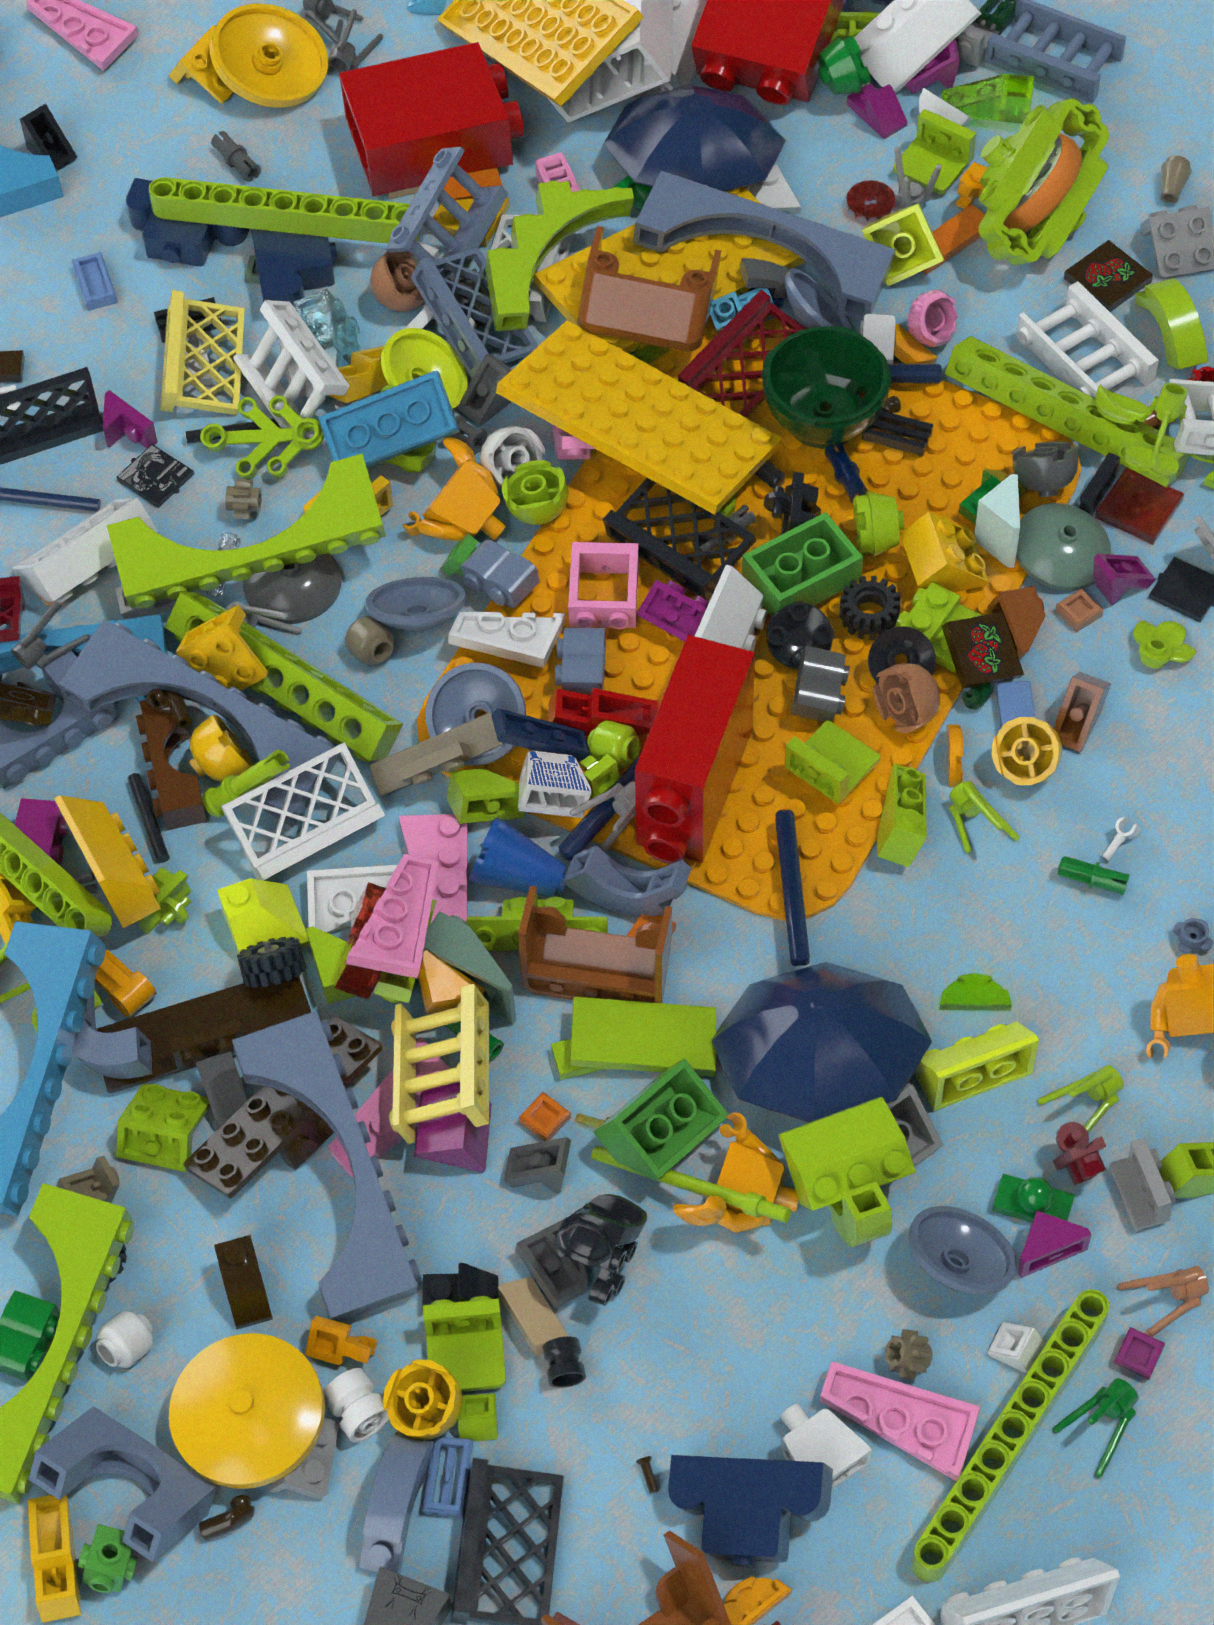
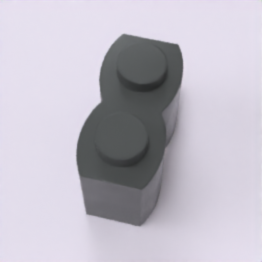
(819, 684)

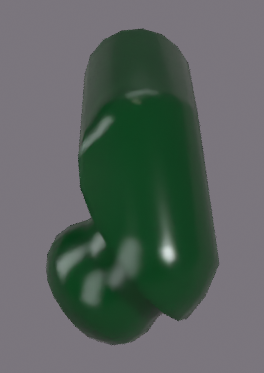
(977, 696)

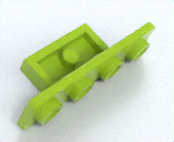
(502, 932)

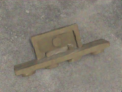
(440, 753)

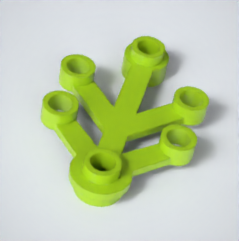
(268, 437)

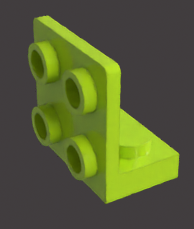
(830, 761)
(160, 1126)

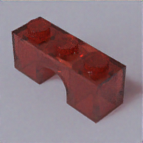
(351, 978)

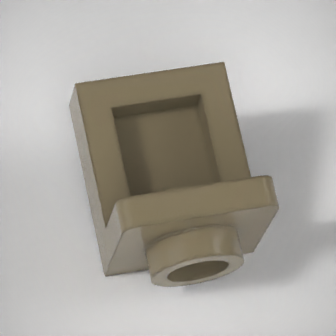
(99, 1182)

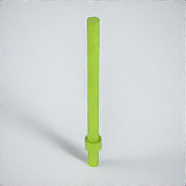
(751, 1203)

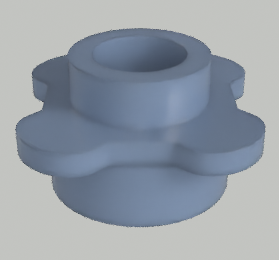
(1193, 927)

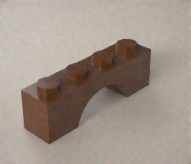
(178, 792)

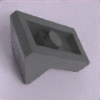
(480, 399)
(538, 1163)

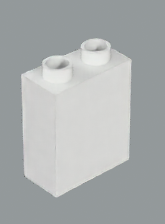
(634, 66)

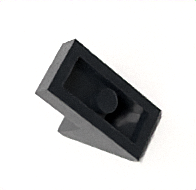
(459, 1287)

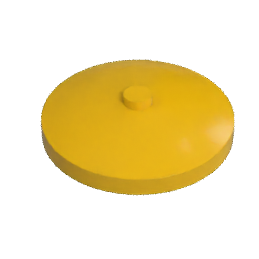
(269, 55)
(246, 1410)

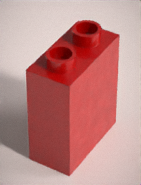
(764, 45)
(425, 103)
(694, 750)

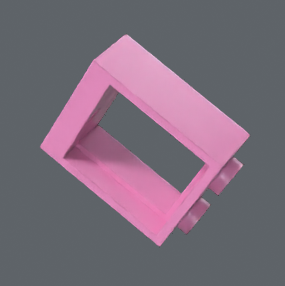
(603, 558)

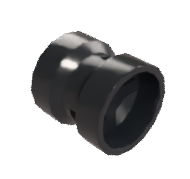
(564, 1362)

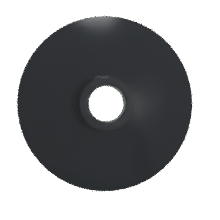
(900, 640)

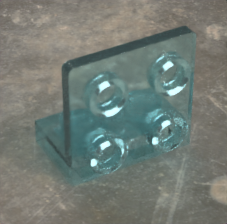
(330, 323)

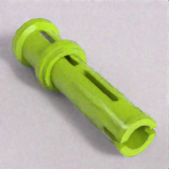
(236, 786)

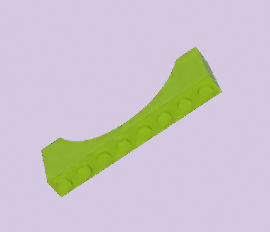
(160, 569)
(86, 1246)

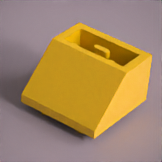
(943, 554)

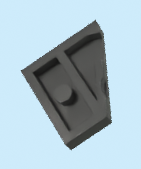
(557, 1276)

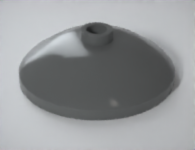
(298, 592)

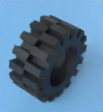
(869, 592)

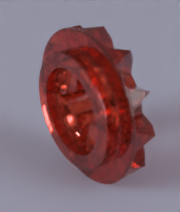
(868, 191)

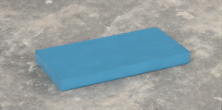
(391, 421)

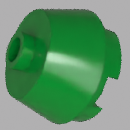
(843, 67)

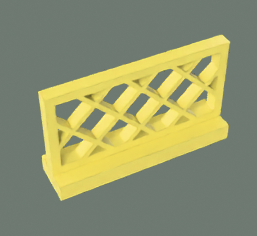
(175, 358)

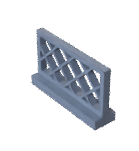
(455, 317)

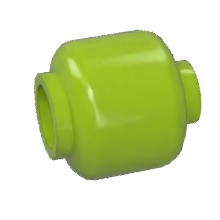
(615, 740)

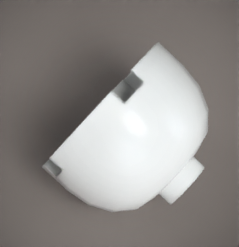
(508, 449)

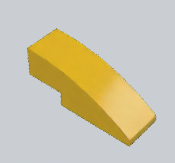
(362, 375)
(53, 1558)

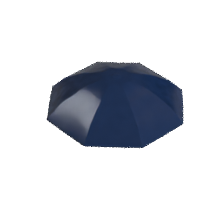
(697, 136)
(820, 1041)

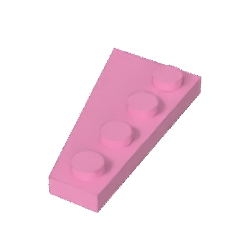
(86, 28)
(447, 841)
(398, 926)
(376, 1113)
(909, 1417)

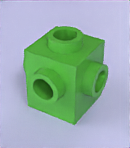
(107, 1560)

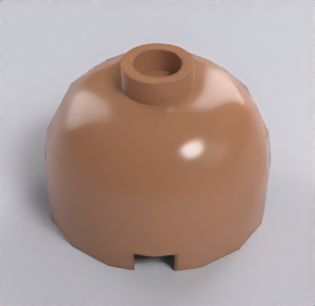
(393, 282)
(907, 696)

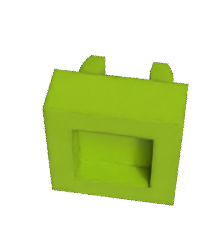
(600, 774)

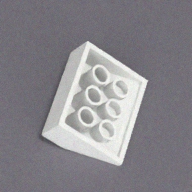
(1059, 1597)

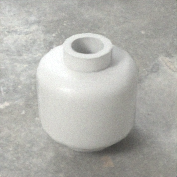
(124, 1339)

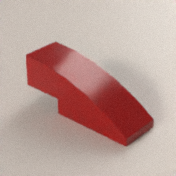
(588, 711)

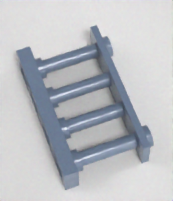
(1050, 70)
(472, 224)

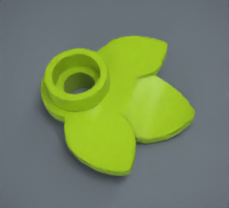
(1162, 643)

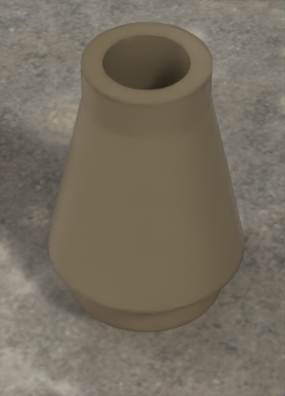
(1174, 177)

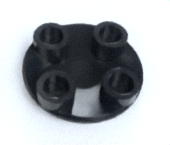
(795, 628)

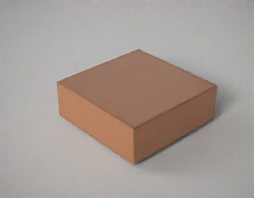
(1079, 610)

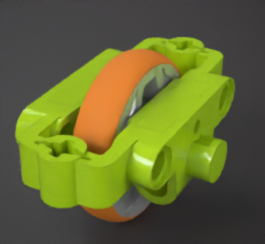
(1041, 181)

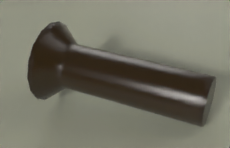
(648, 1474)

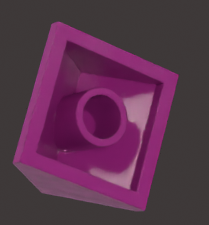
(451, 1137)

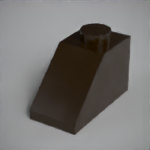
(243, 1282)

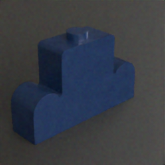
(174, 239)
(292, 264)
(749, 1502)

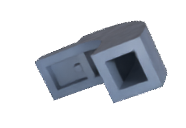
(624, 889)
(113, 1054)
(392, 1500)

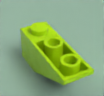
(903, 816)

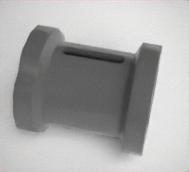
(478, 435)

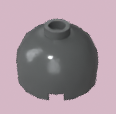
(1046, 467)

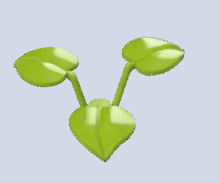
(1127, 410)

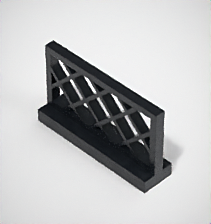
(50, 430)
(667, 559)
(474, 1536)

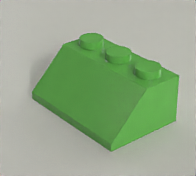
(662, 1122)

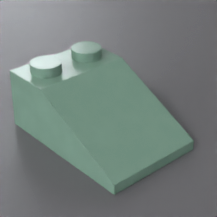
(460, 947)

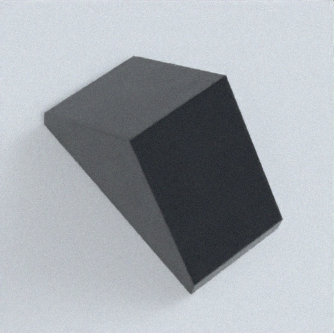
(45, 136)

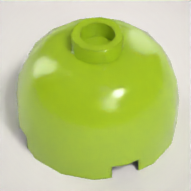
(535, 492)

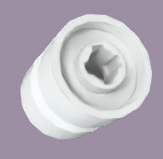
(353, 1399)

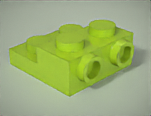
(932, 610)

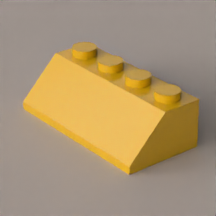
(111, 858)

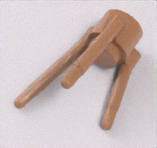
(1183, 1284)

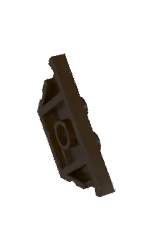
(26, 703)

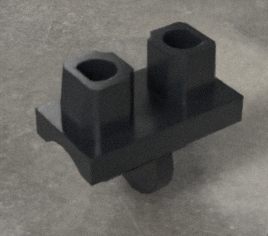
(789, 502)

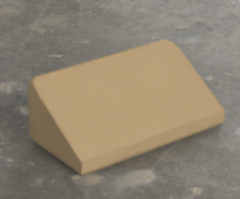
(531, 1313)

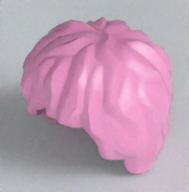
(932, 318)

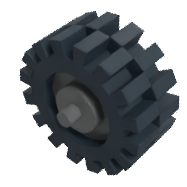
(271, 962)

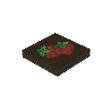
(1109, 275)
(982, 650)

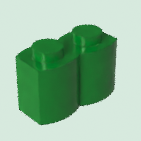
(24, 1333)

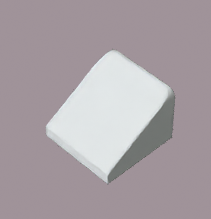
(1016, 1346)

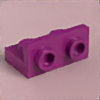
(672, 610)

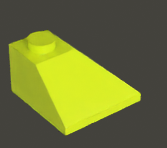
(910, 237)
(260, 912)

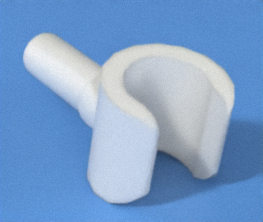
(1120, 837)

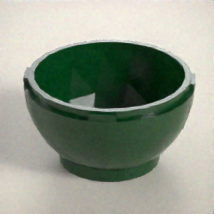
(816, 383)

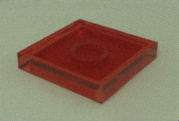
(1139, 506)

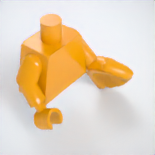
(463, 503)
(1183, 1003)
(746, 1169)

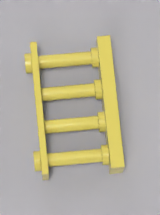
(470, 1072)

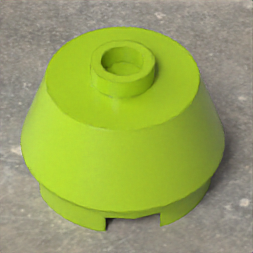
(877, 522)

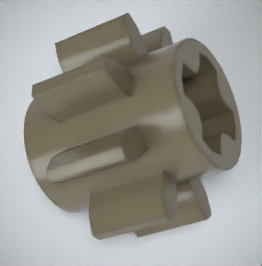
(243, 499)
(908, 1354)

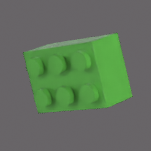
(803, 564)

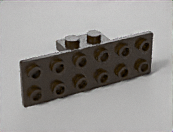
(208, 1025)
(275, 1123)

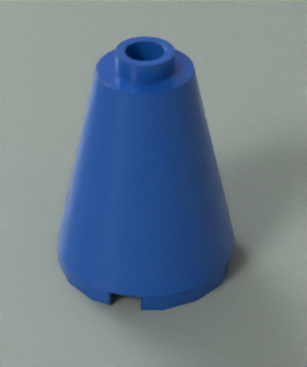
(516, 863)

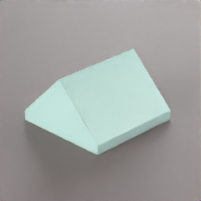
(999, 521)

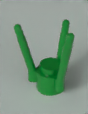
(1113, 1402)

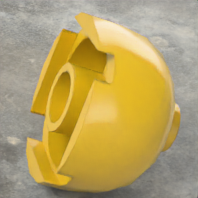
(217, 750)
(1026, 750)
(423, 1400)

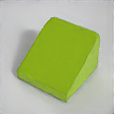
(478, 1417)

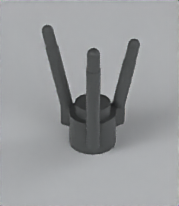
(322, 8)
(343, 54)
(31, 647)

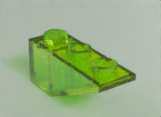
(994, 98)

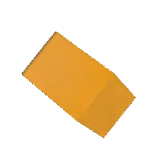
(441, 984)

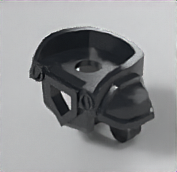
(604, 1237)

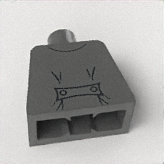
(405, 1601)

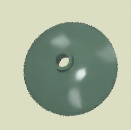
(1054, 557)

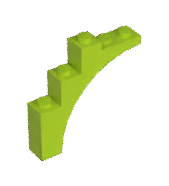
(534, 236)

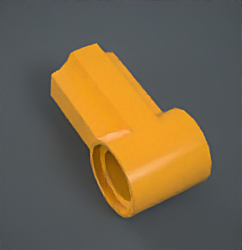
(125, 988)

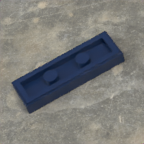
(539, 734)

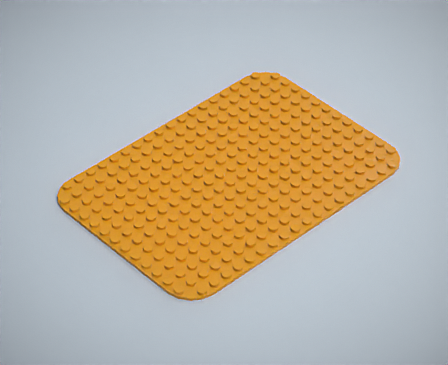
(831, 837)

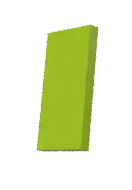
(642, 1035)

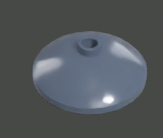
(812, 302)
(416, 602)
(466, 692)
(962, 1250)

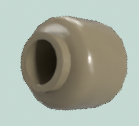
(369, 641)

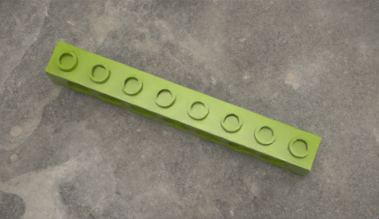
(1053, 403)
(377, 727)

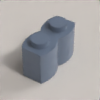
(500, 574)
(582, 659)

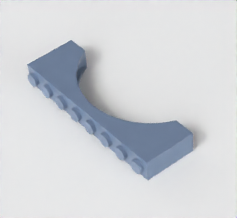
(686, 210)
(122, 666)
(373, 1261)

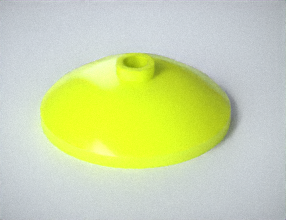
(418, 352)

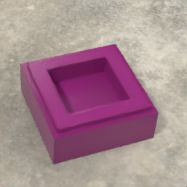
(1139, 1353)

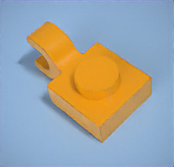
(970, 185)
(332, 1342)

